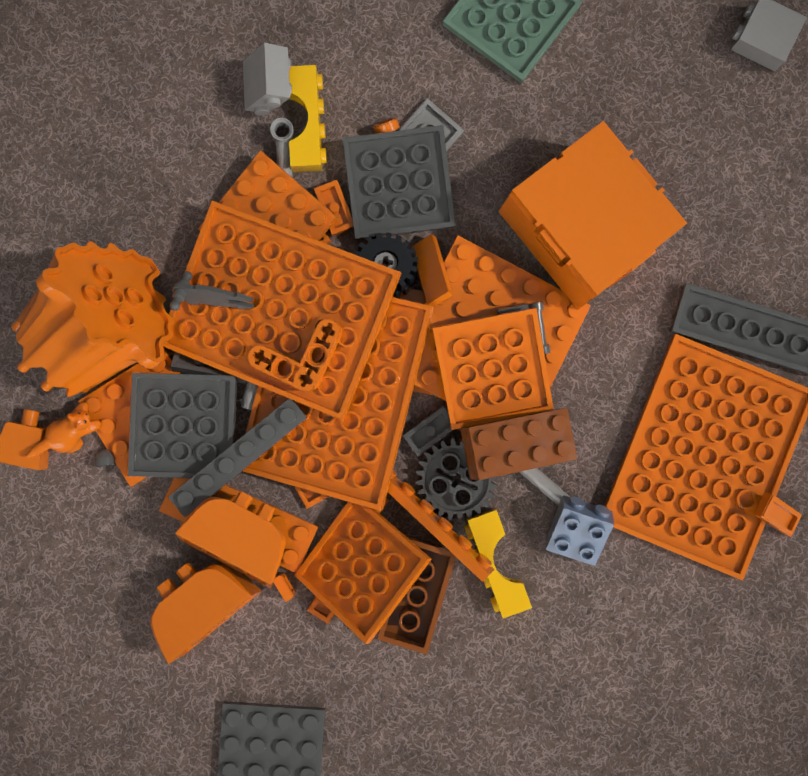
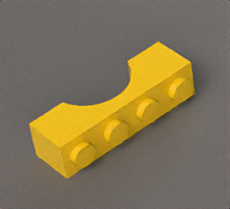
(306, 149)
(508, 593)

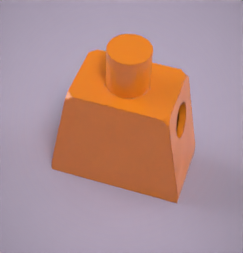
(20, 438)

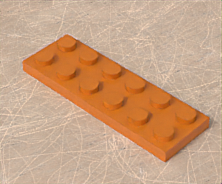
(296, 530)

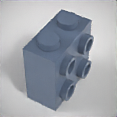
(579, 530)

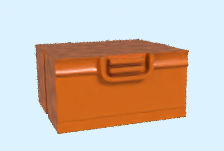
(591, 215)

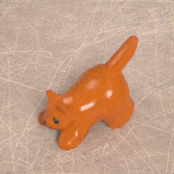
(66, 433)

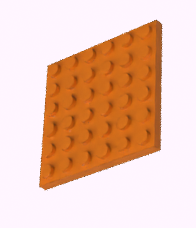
(487, 283)

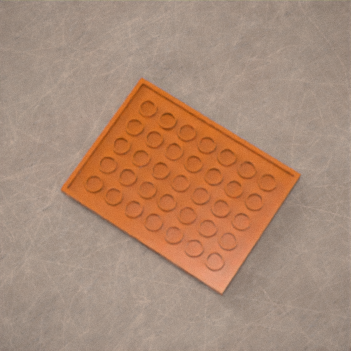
(293, 289)
(357, 454)
(706, 455)

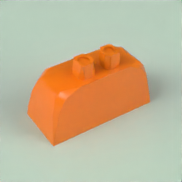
(236, 536)
(197, 606)

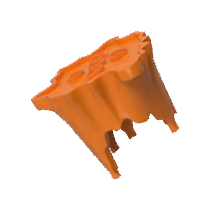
(93, 317)

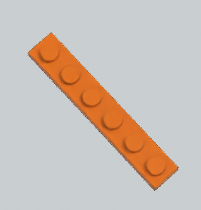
(440, 528)

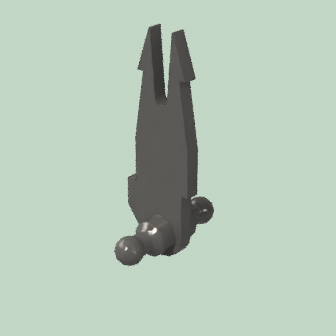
(207, 295)

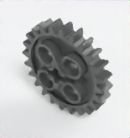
(447, 499)

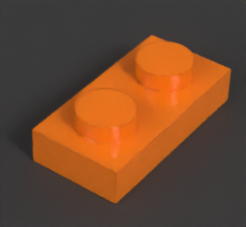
(332, 197)

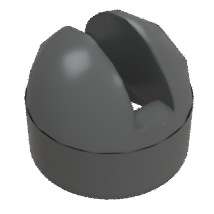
(103, 458)

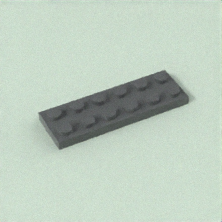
(742, 327)

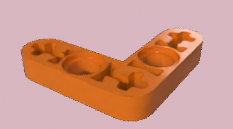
(298, 368)

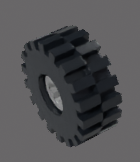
(397, 255)

